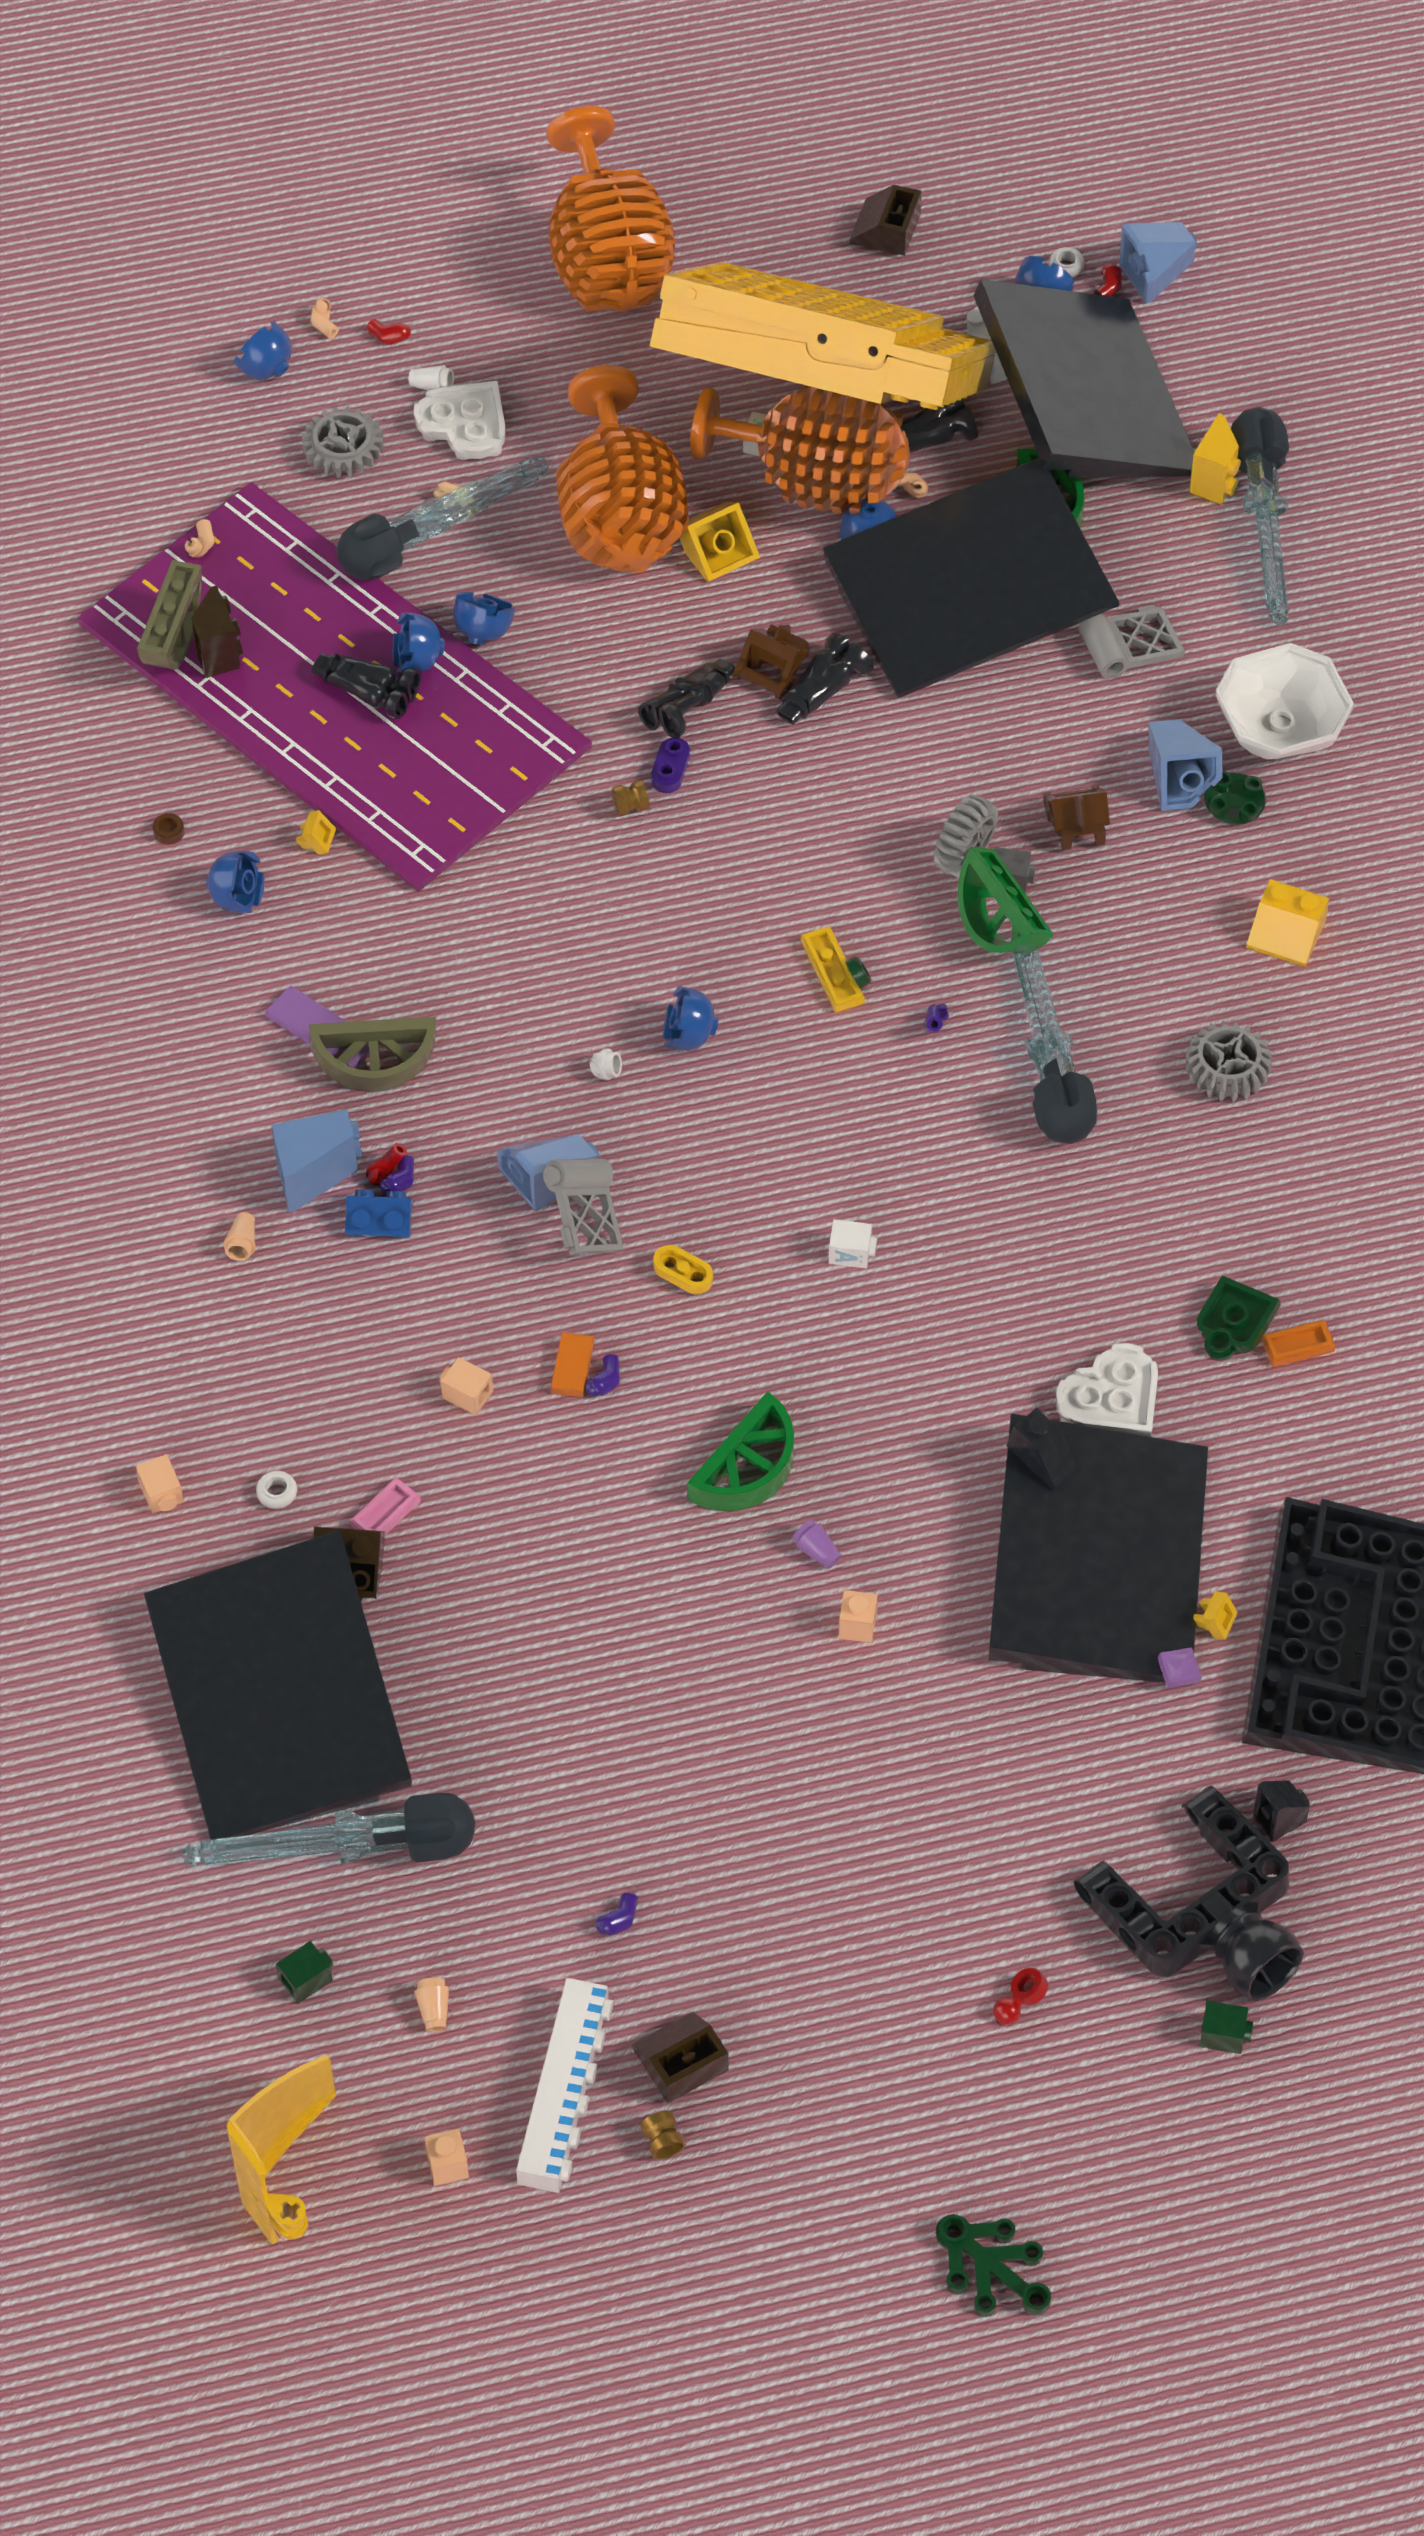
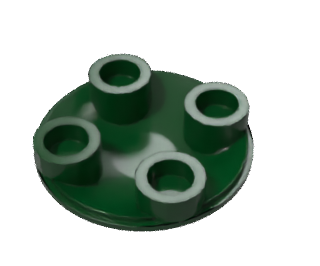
(1236, 798)

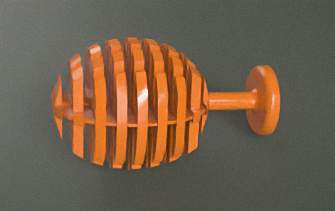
(607, 225)
(816, 446)
(620, 484)

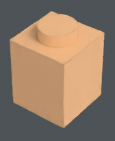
(466, 1385)
(159, 1484)
(858, 1616)
(446, 2157)

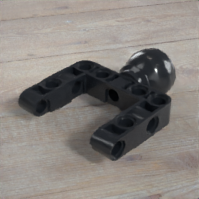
(1255, 1952)

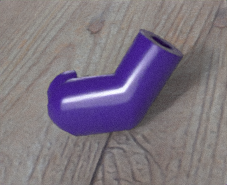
(935, 1016)
(401, 1179)
(607, 1379)
(619, 1919)

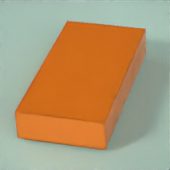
(1298, 1343)
(572, 1364)

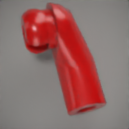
(1112, 279)
(388, 334)
(385, 1165)

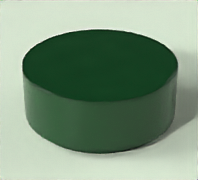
(858, 971)

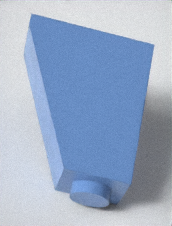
(1155, 255)
(1182, 763)
(526, 1163)

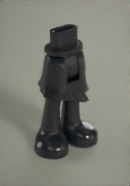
(687, 691)

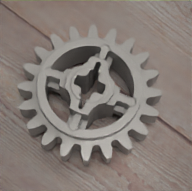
(343, 436)

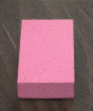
(386, 1508)

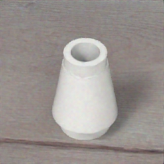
(431, 377)

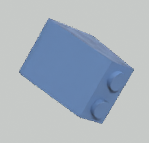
(315, 1155)

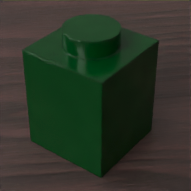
(305, 1971)
(1225, 2027)

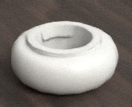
(1071, 255)
(276, 1478)

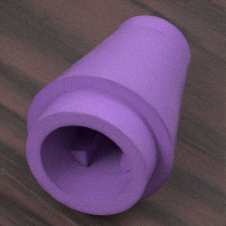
(816, 1543)

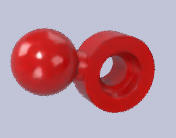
(1027, 1988)

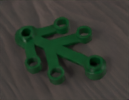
(990, 2260)

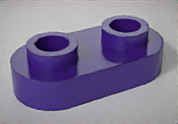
(671, 762)

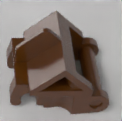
(776, 647)
(1078, 814)

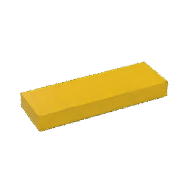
(831, 969)

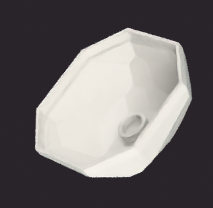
(1284, 701)

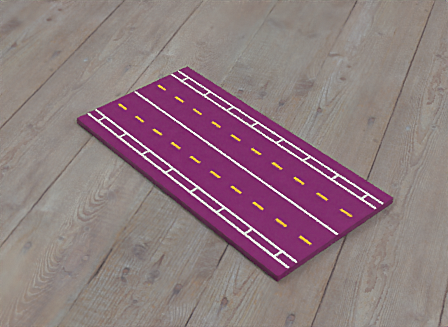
(399, 788)

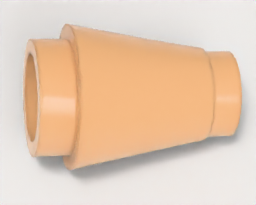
(241, 1237)
(433, 2003)

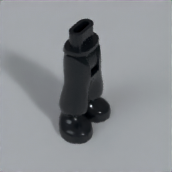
(939, 426)
(824, 677)
(370, 682)

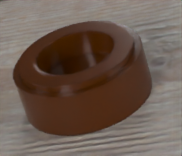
(168, 828)

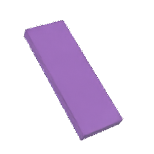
(296, 1011)

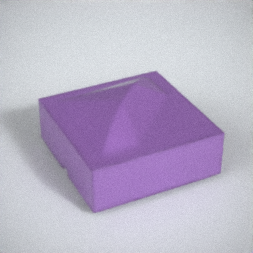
(1179, 1667)

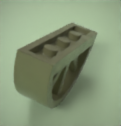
(170, 622)
(373, 1033)

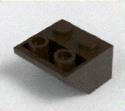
(888, 220)
(216, 635)
(365, 1556)
(682, 2056)

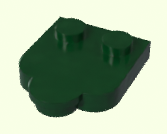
(1235, 1318)

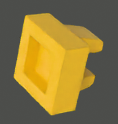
(316, 833)
(1218, 1615)

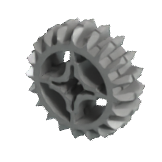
(967, 827)
(1219, 1047)

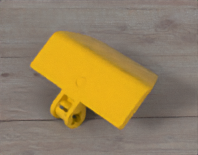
(265, 2131)

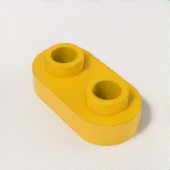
(685, 1270)

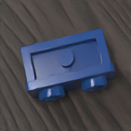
(378, 1215)

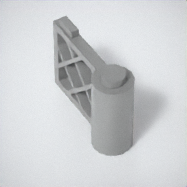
(1110, 647)
(578, 1181)

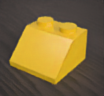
(1216, 463)
(719, 541)
(1288, 923)

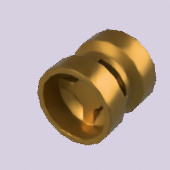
(630, 797)
(662, 2135)

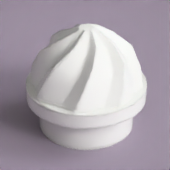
(606, 1064)

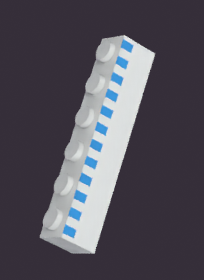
(563, 2086)

